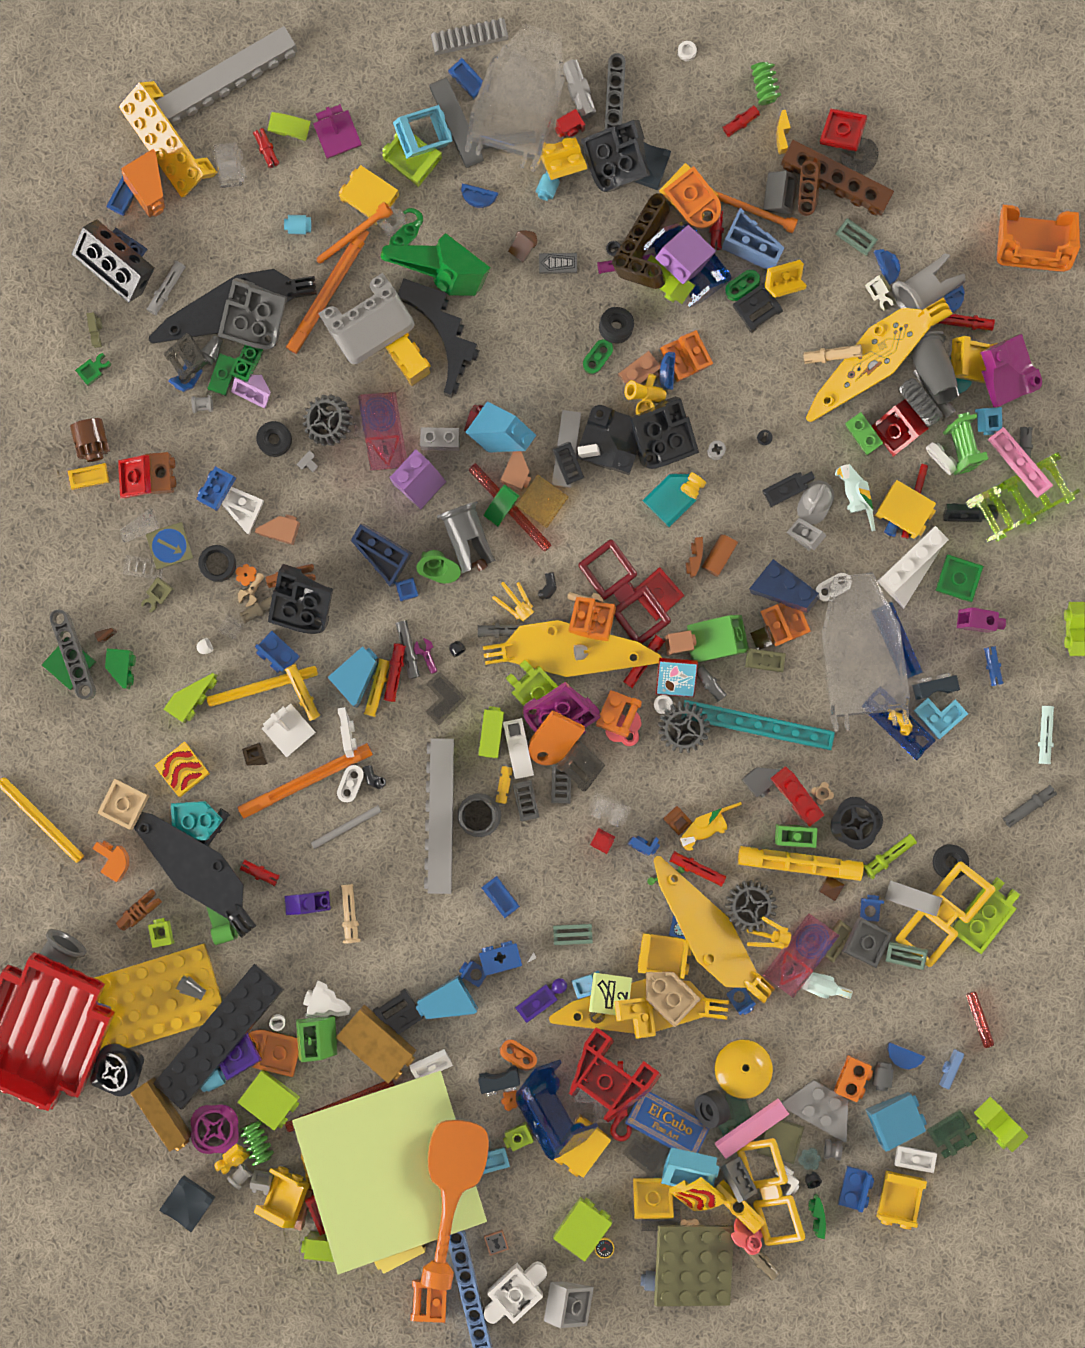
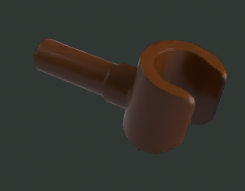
(480, 564)

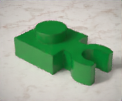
(91, 371)

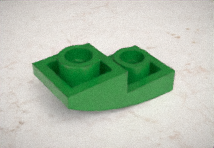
(246, 362)
(501, 505)
(817, 1210)

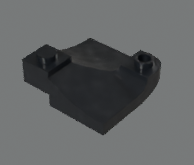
(616, 155)
(664, 434)
(613, 436)
(299, 602)

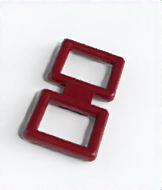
(624, 591)

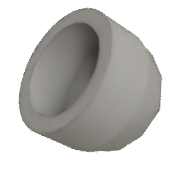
(579, 652)

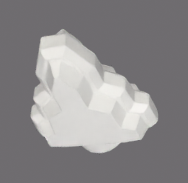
(323, 1002)

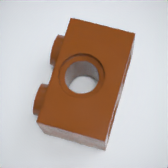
(168, 482)

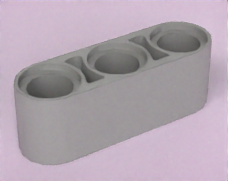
(913, 898)

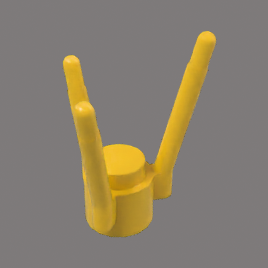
(523, 610)
(780, 938)

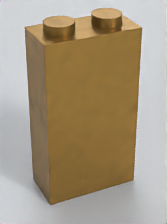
(377, 1044)
(162, 1115)

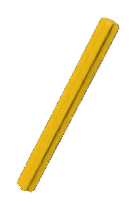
(258, 687)
(40, 820)

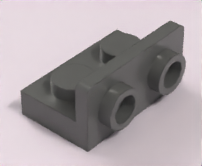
(739, 1179)

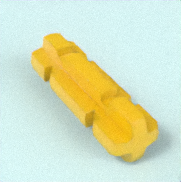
(504, 784)

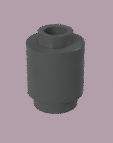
(883, 1076)

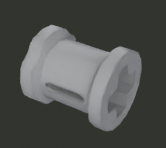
(202, 403)
(719, 445)
(240, 1176)

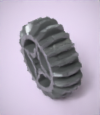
(920, 402)
(318, 416)
(690, 712)
(746, 889)

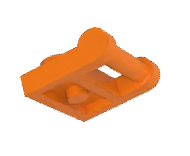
(613, 710)
(435, 1304)

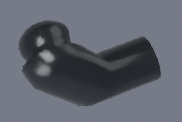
(550, 587)
(372, 779)

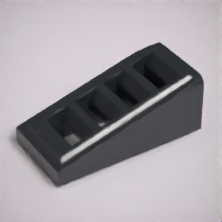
(562, 447)

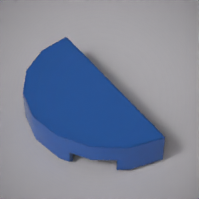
(477, 196)
(888, 264)
(955, 298)
(667, 371)
(903, 1057)

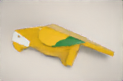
(705, 827)

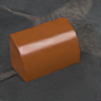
(719, 555)

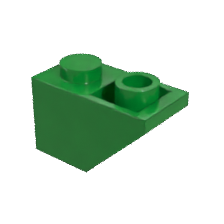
(119, 665)

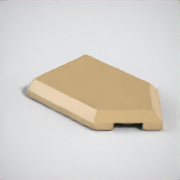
(669, 996)

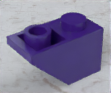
(307, 903)

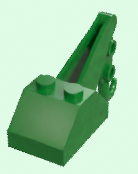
(449, 263)

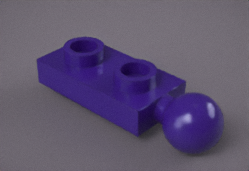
(541, 999)

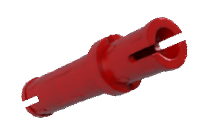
(969, 322)
(396, 664)
(636, 672)
(697, 868)

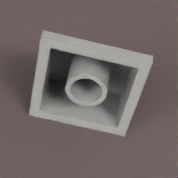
(568, 1304)

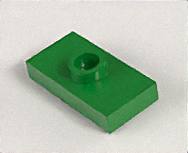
(221, 375)

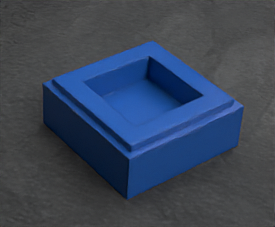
(407, 589)

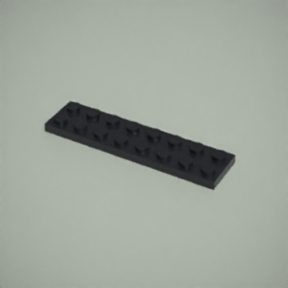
(218, 1036)

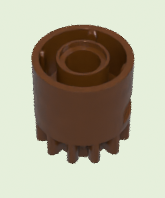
(90, 439)

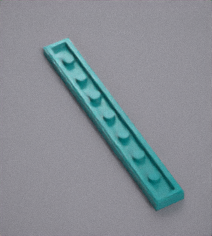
(765, 726)

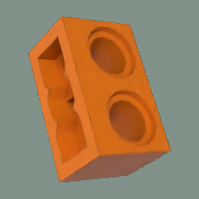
(847, 1077)

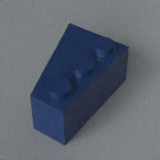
(384, 554)
(784, 587)

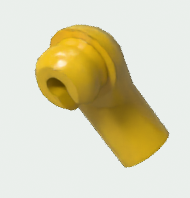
(905, 728)

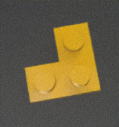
(642, 1014)

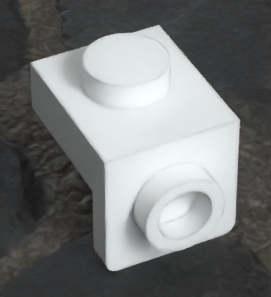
(792, 1180)

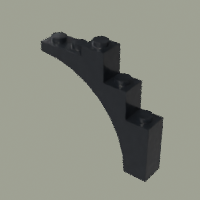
(458, 350)

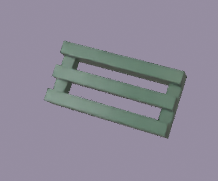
(851, 242)
(573, 934)
(924, 952)

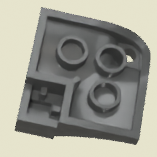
(252, 315)

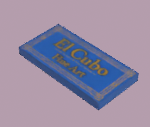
(667, 1123)

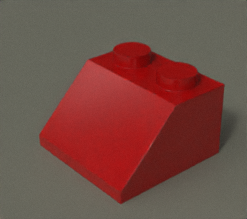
(899, 427)

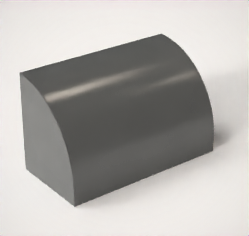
(780, 192)

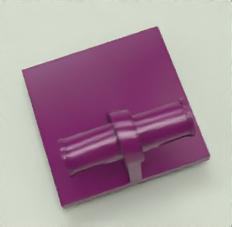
(336, 132)

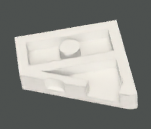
(243, 508)
(347, 728)

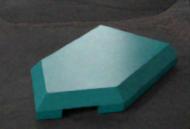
(668, 499)
(195, 819)

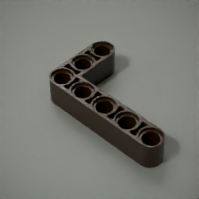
(628, 259)

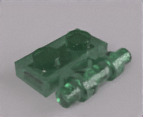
(739, 1113)
(948, 1129)

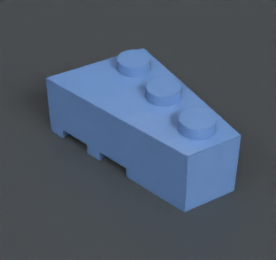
(752, 243)

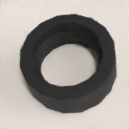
(231, 565)

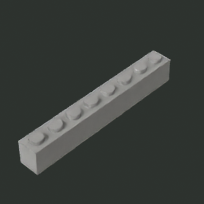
(227, 75)
(440, 816)

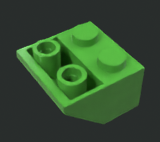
(316, 1038)

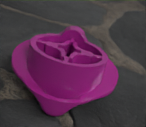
(200, 1115)

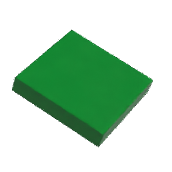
(959, 578)
(56, 665)

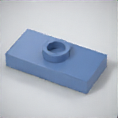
(950, 1069)

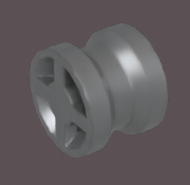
(833, 1149)

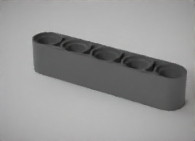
(615, 92)
(455, 120)
(66, 648)

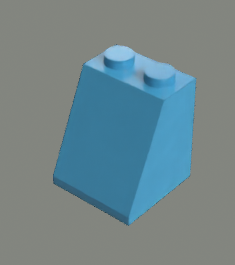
(499, 430)
(355, 675)
(447, 1001)
(896, 1120)

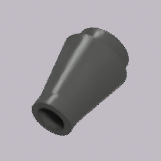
(212, 349)
(190, 987)

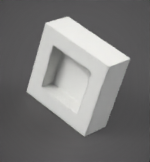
(588, 451)

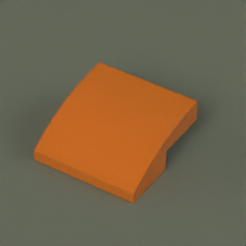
(689, 355)
(592, 619)
(785, 623)

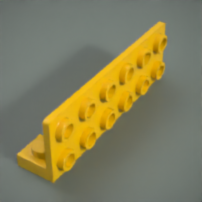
(158, 133)

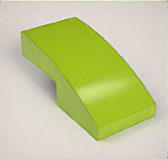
(288, 125)

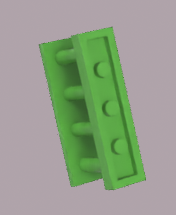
(965, 444)

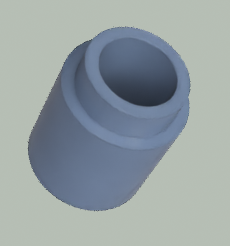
(648, 1280)

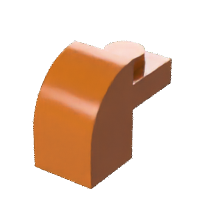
(117, 860)

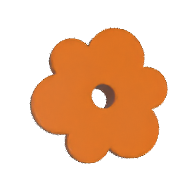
(246, 569)
(509, 1100)

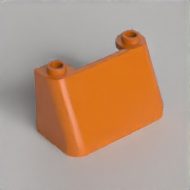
(1038, 241)

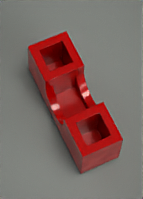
(798, 796)

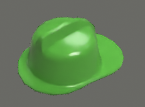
(438, 567)

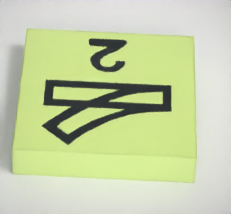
(607, 990)

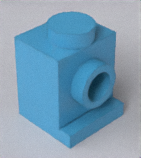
(989, 420)

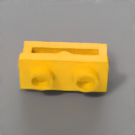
(785, 279)

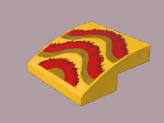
(182, 769)
(698, 1195)

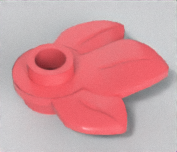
(635, 726)
(746, 1239)

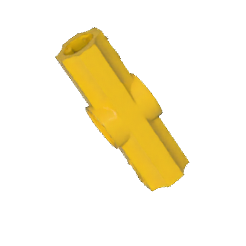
(748, 1215)

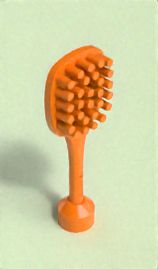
(455, 1164)

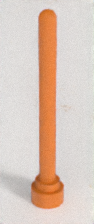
(382, 212)
(787, 223)

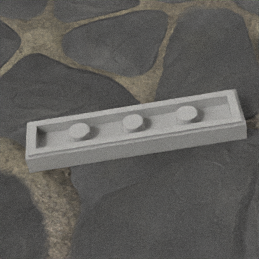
(568, 433)

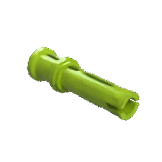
(880, 860)

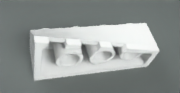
(909, 570)

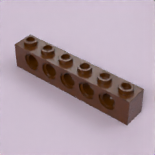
(847, 176)

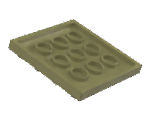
(693, 1265)

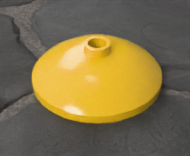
(730, 1073)

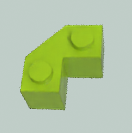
(673, 287)
(1075, 628)
(995, 1118)

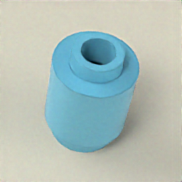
(547, 188)
(297, 224)
(215, 1081)

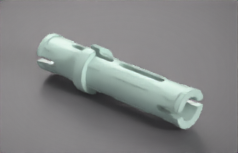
(1046, 735)

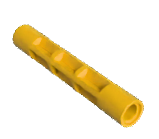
(800, 863)

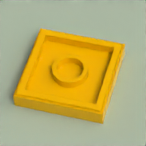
(652, 1199)

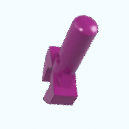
(427, 656)

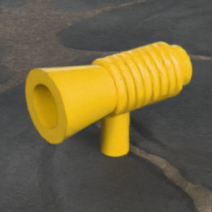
(645, 392)

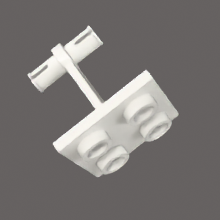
(288, 729)

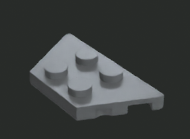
(821, 1108)

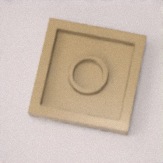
(123, 804)

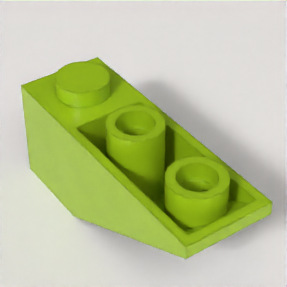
(186, 700)

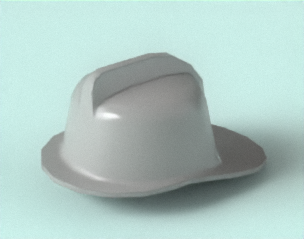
(815, 502)

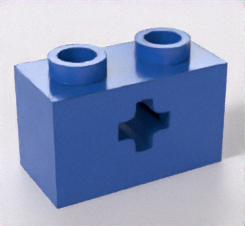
(511, 961)

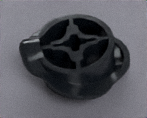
(862, 842)
(123, 1080)

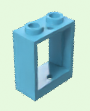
(406, 135)
(688, 1166)

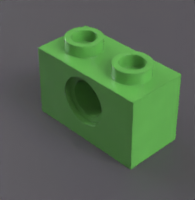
(864, 433)
(795, 835)

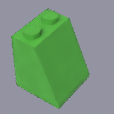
(719, 638)

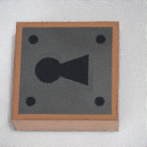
(496, 1242)

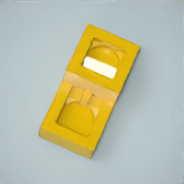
(782, 129)

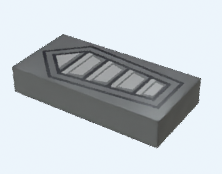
(557, 263)

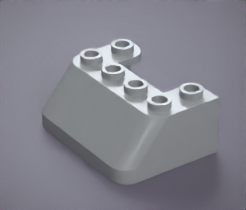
(370, 323)

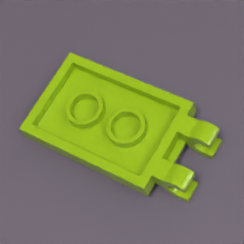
(532, 685)
(989, 918)

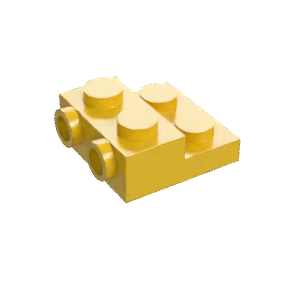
(563, 158)

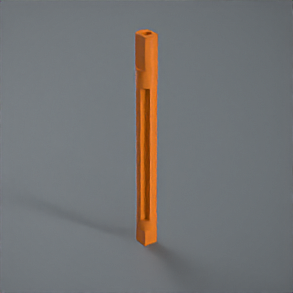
(326, 292)
(267, 799)

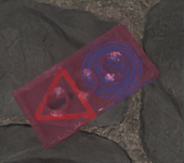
(382, 430)
(802, 955)

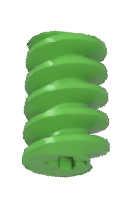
(764, 83)
(256, 1142)

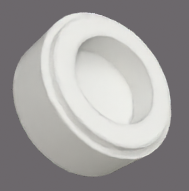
(687, 51)
(661, 703)

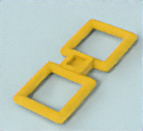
(948, 911)
(772, 1193)

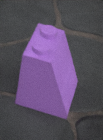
(685, 254)
(417, 479)

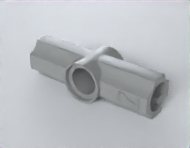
(579, 89)

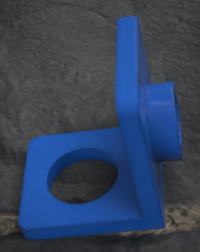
(185, 387)
(874, 901)
(466, 970)
(741, 1007)

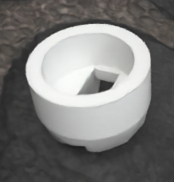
(204, 646)
(277, 1026)

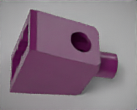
(980, 620)

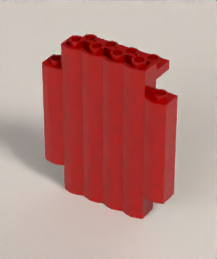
(49, 1030)

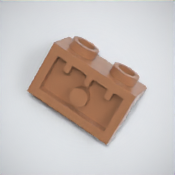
(640, 369)

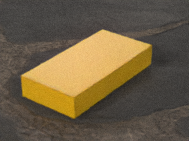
(88, 476)

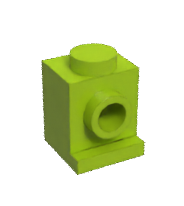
(160, 940)
(521, 1130)

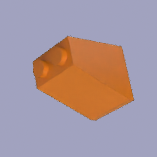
(144, 181)

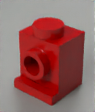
(569, 124)
(602, 841)

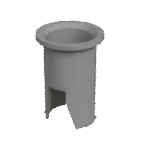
(924, 286)

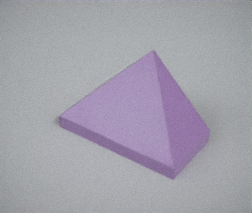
(254, 390)

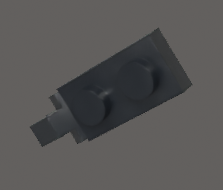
(787, 488)
(961, 513)

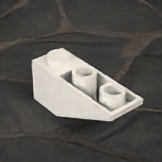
(518, 748)

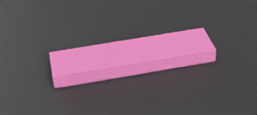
(1020, 462)
(751, 1128)

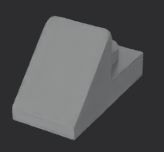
(806, 534)

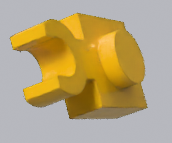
(233, 1157)

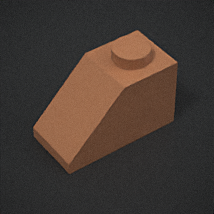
(516, 472)
(280, 529)
(679, 642)

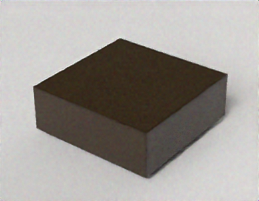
(762, 637)

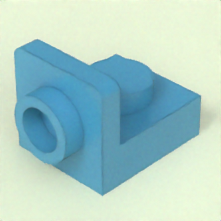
(583, 985)

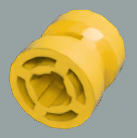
(643, 405)
(692, 486)

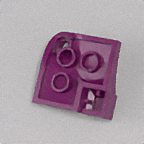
(1009, 371)
(563, 701)

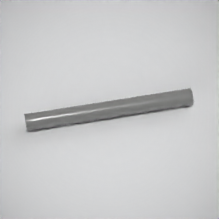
(345, 827)

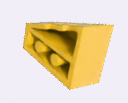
(408, 359)

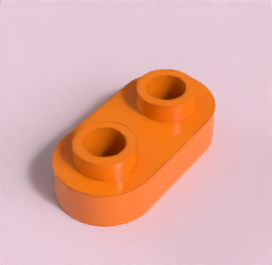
(519, 1053)

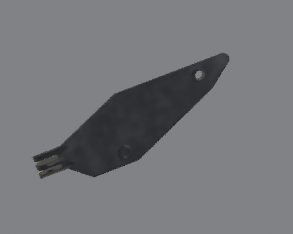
(205, 314)
(196, 870)

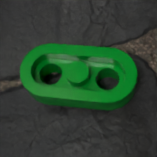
(741, 285)
(597, 357)

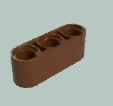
(805, 194)

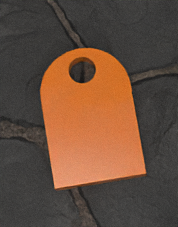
(693, 198)
(555, 738)
(276, 1050)

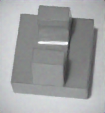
(307, 461)
(261, 1181)

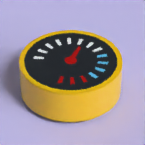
(604, 1248)

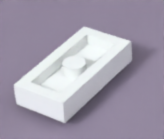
(431, 1064)
(915, 1159)

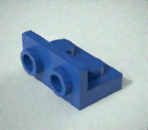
(215, 488)
(276, 652)
(640, 845)
(855, 1188)

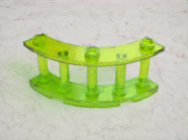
(1011, 485)

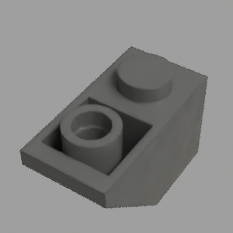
(759, 781)

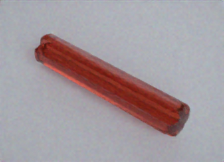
(980, 1019)

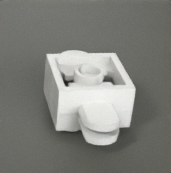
(515, 1292)

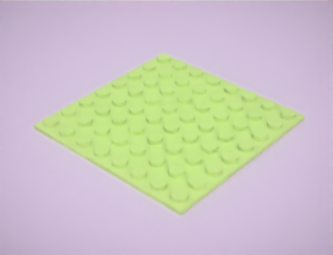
(374, 1175)

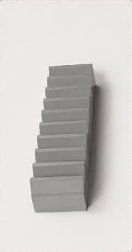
(469, 36)

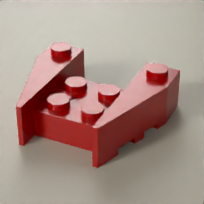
(607, 1081)

